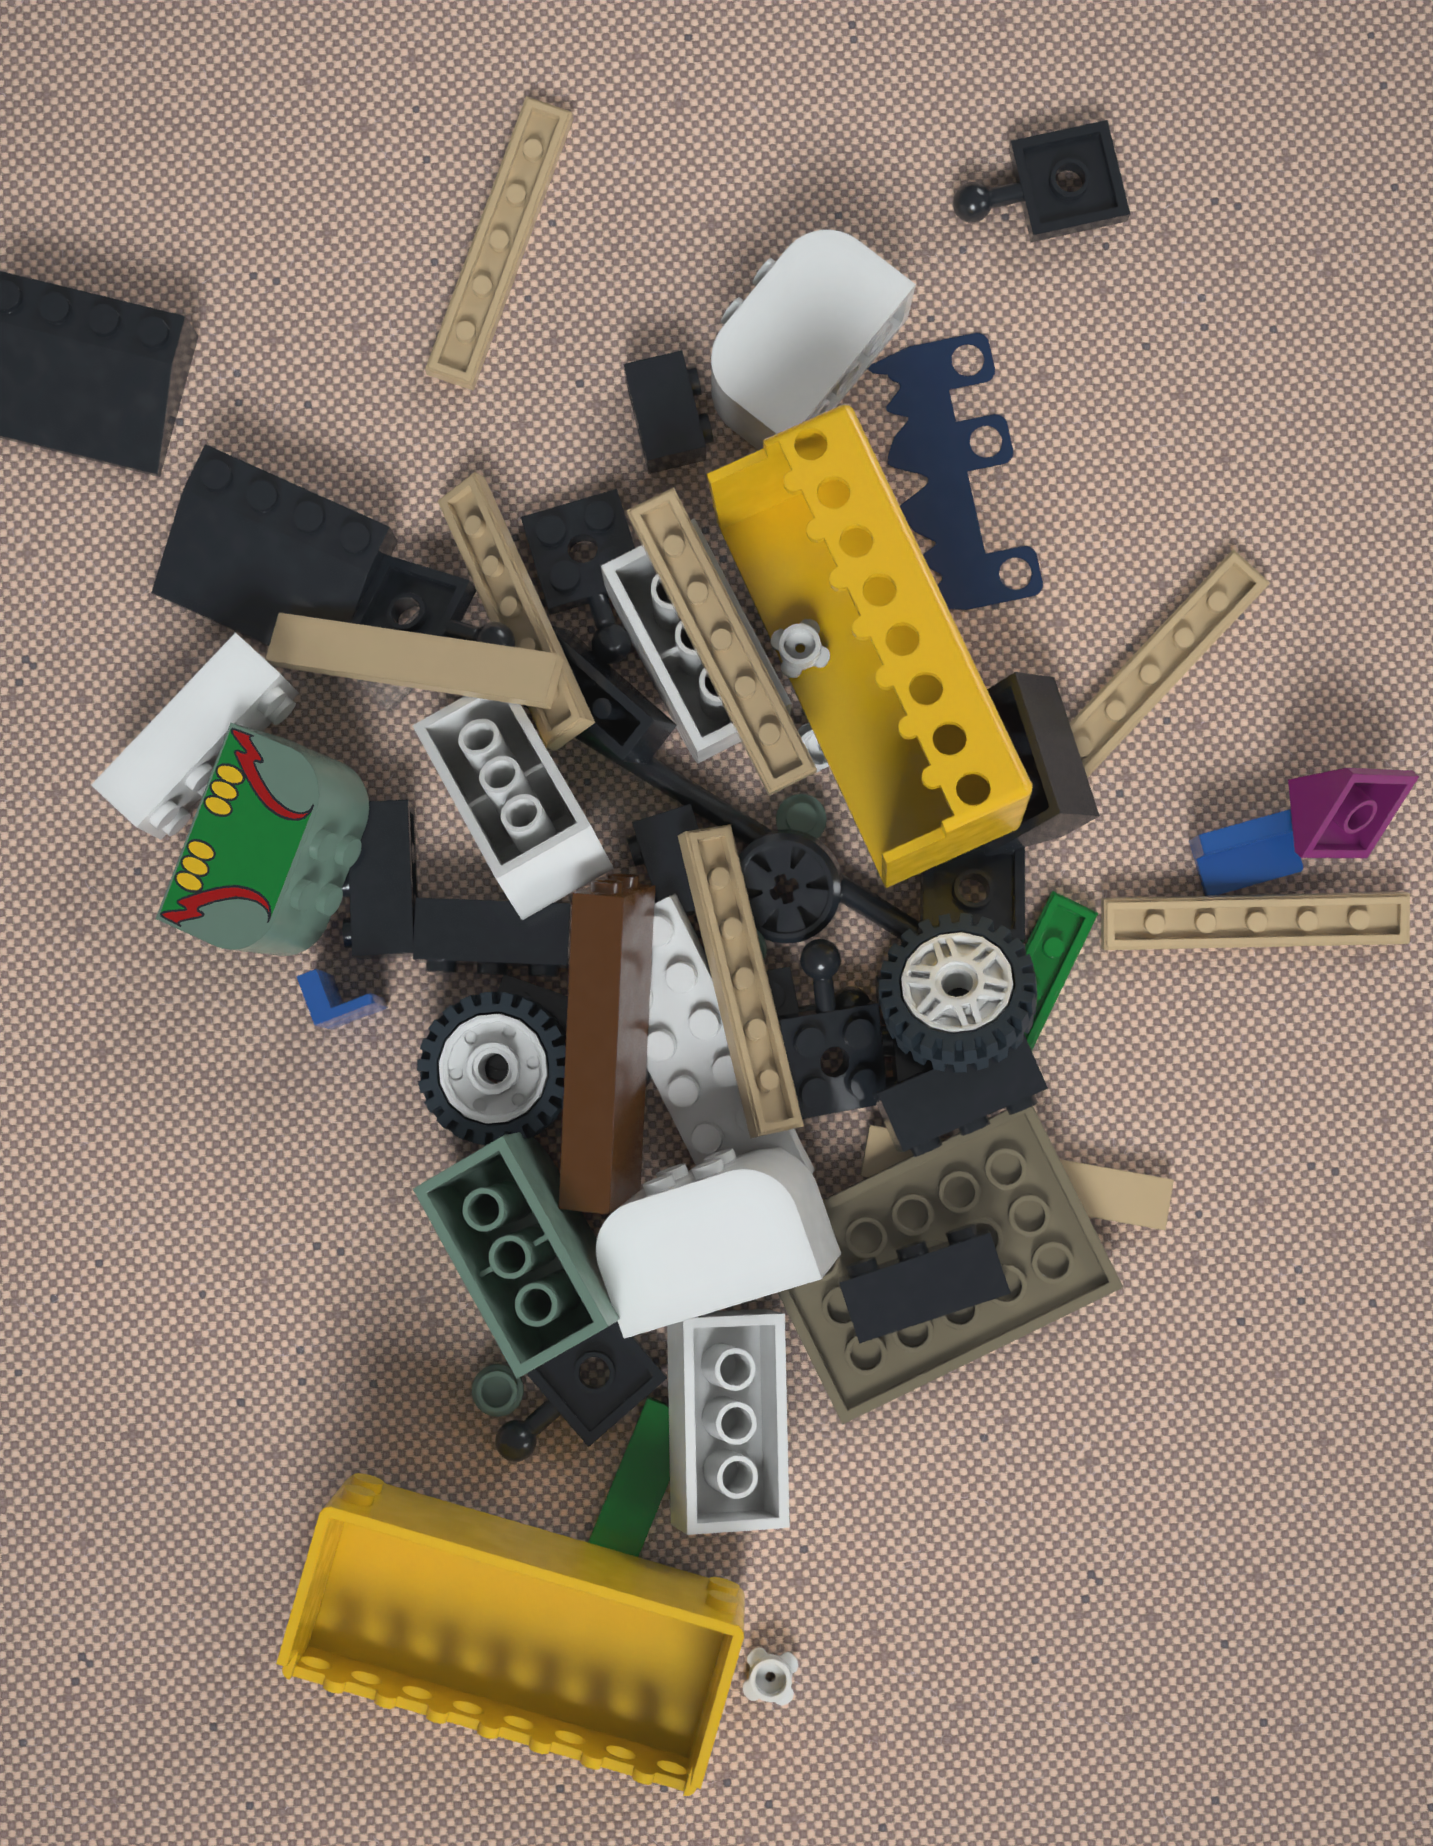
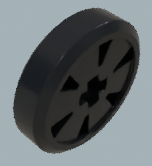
(815, 897)

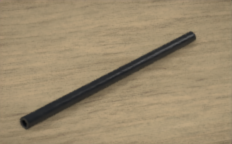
(747, 830)

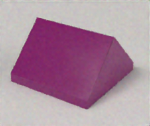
(1345, 810)

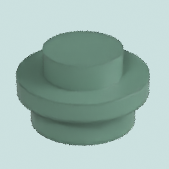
(802, 814)
(497, 1390)

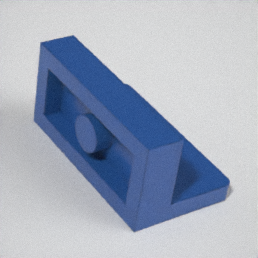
(1246, 854)
(326, 1002)

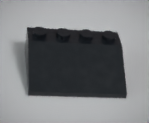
(90, 373)
(264, 548)

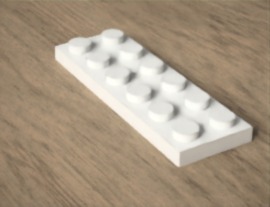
(690, 1048)

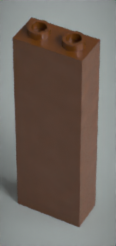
(606, 1043)

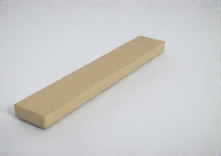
(499, 243)
(512, 599)
(721, 641)
(1165, 658)
(415, 660)
(1255, 920)
(740, 981)
(1102, 1190)

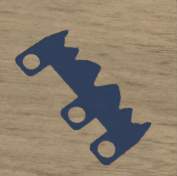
(941, 451)

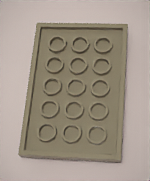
(993, 1178)

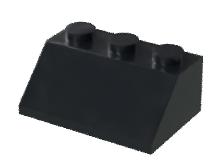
(1046, 746)

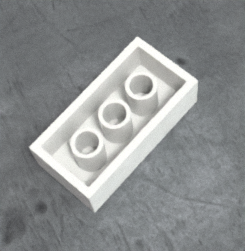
(175, 753)
(728, 1422)

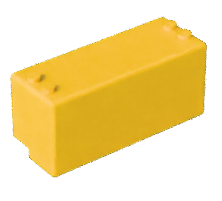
(901, 695)
(515, 1632)

